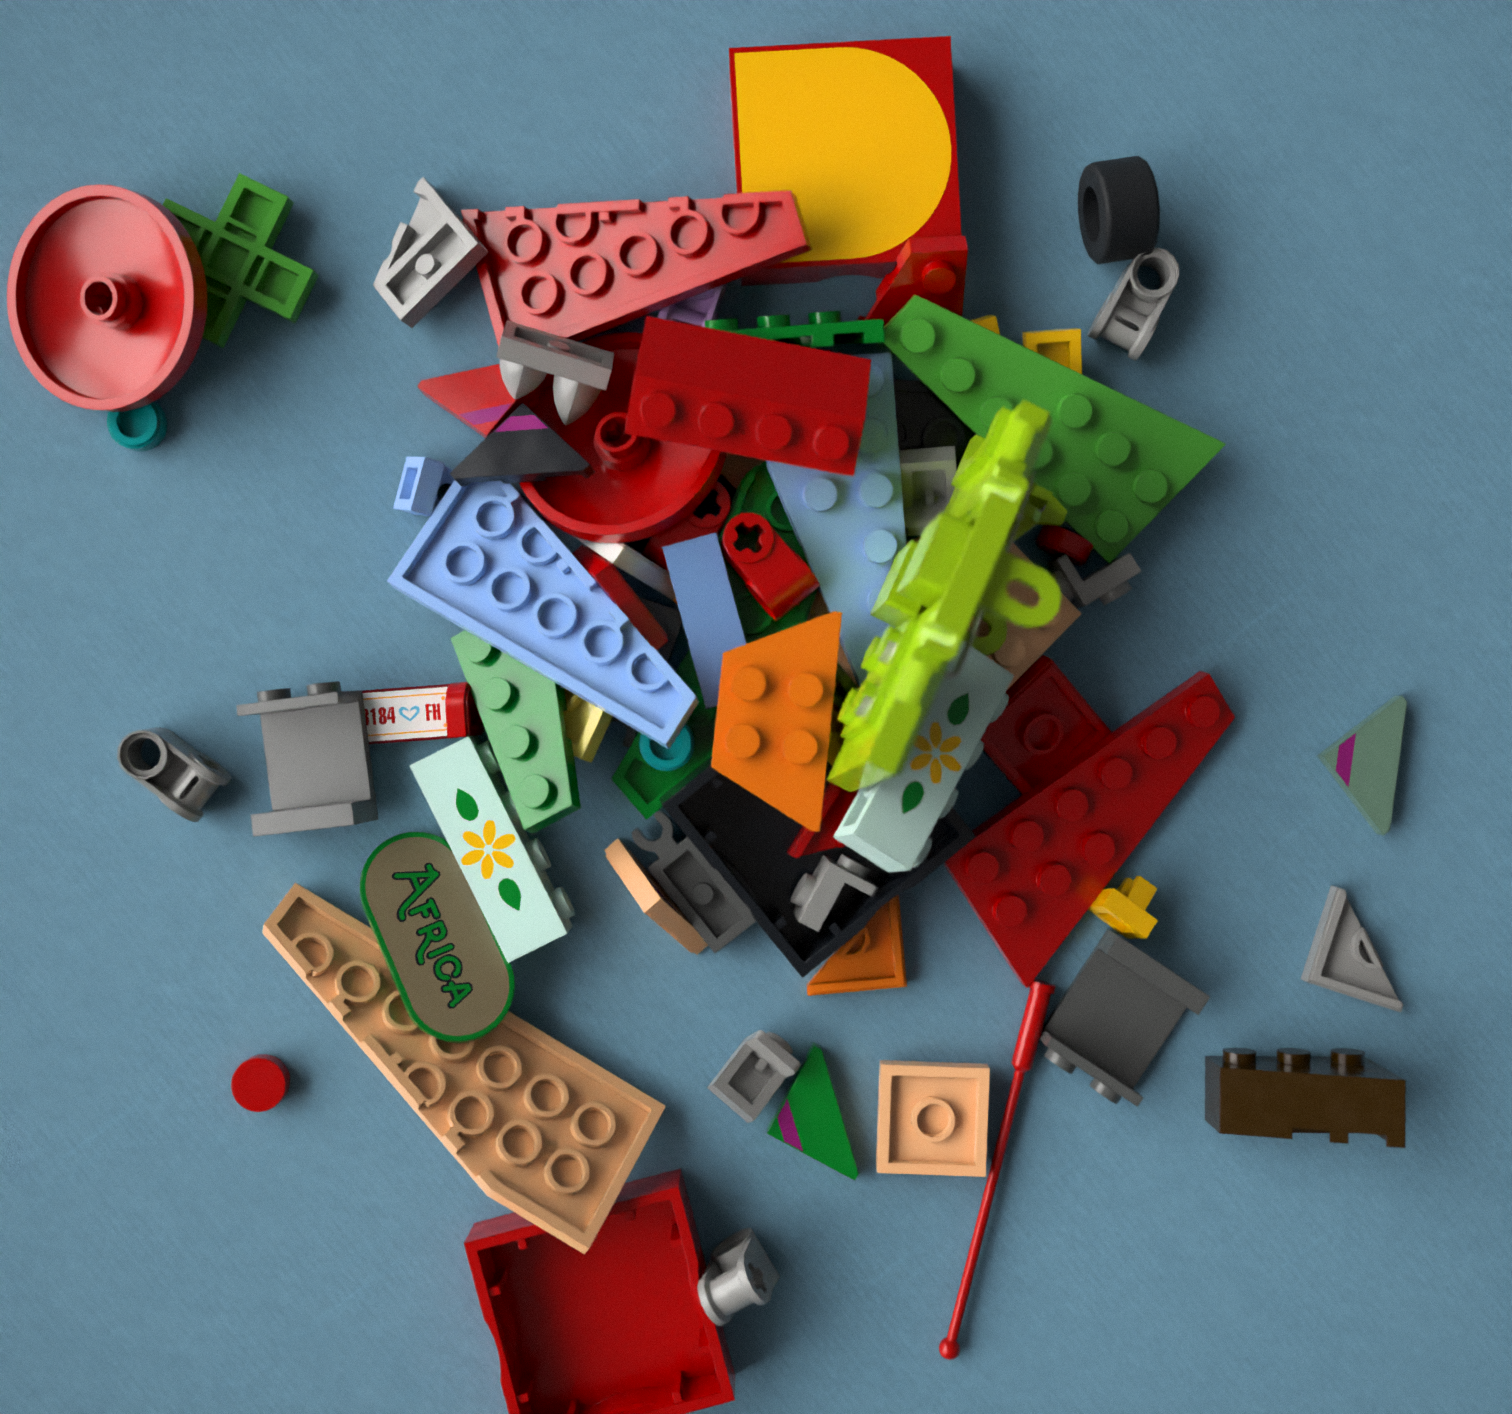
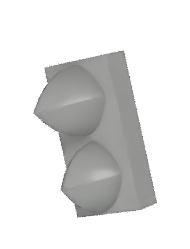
(577, 368)

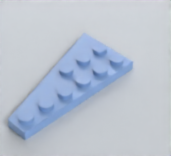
(852, 523)
(518, 587)

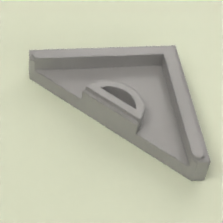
(1345, 957)

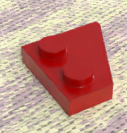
(924, 268)

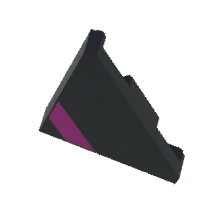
(520, 452)

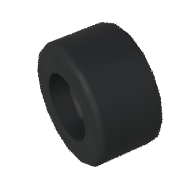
(1118, 209)

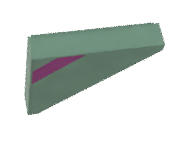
(1368, 762)

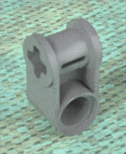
(1132, 310)
(181, 778)
(736, 1277)

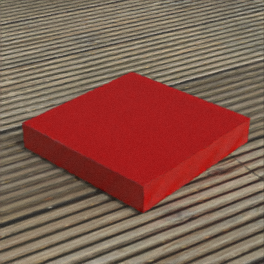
(1041, 727)

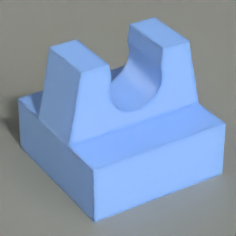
(420, 485)

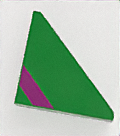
(812, 1118)

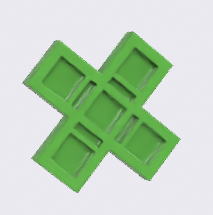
(241, 259)

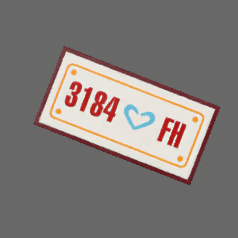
(406, 714)

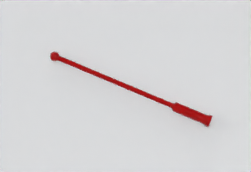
(1022, 1061)

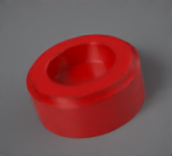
(1060, 541)
(260, 1083)

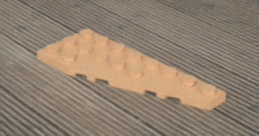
(511, 1107)

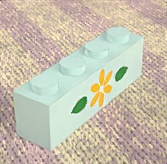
(895, 816)
(493, 847)

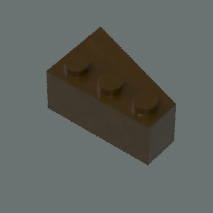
(1304, 1095)

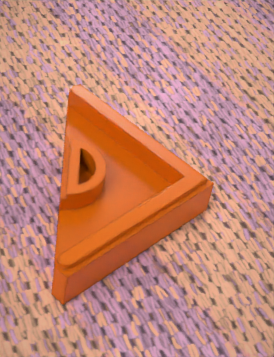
(868, 960)

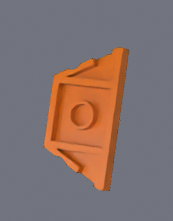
(779, 716)

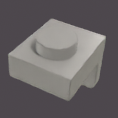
(926, 485)
(1105, 583)
(817, 892)
(754, 1073)

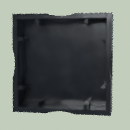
(750, 846)

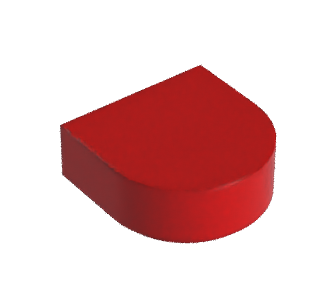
(461, 711)

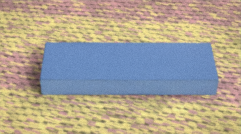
(705, 607)

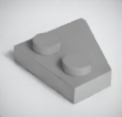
(427, 257)

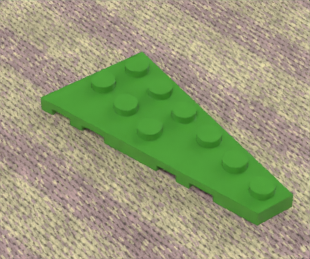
(1104, 453)

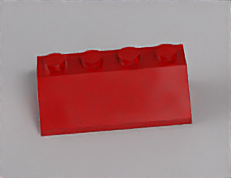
(749, 396)

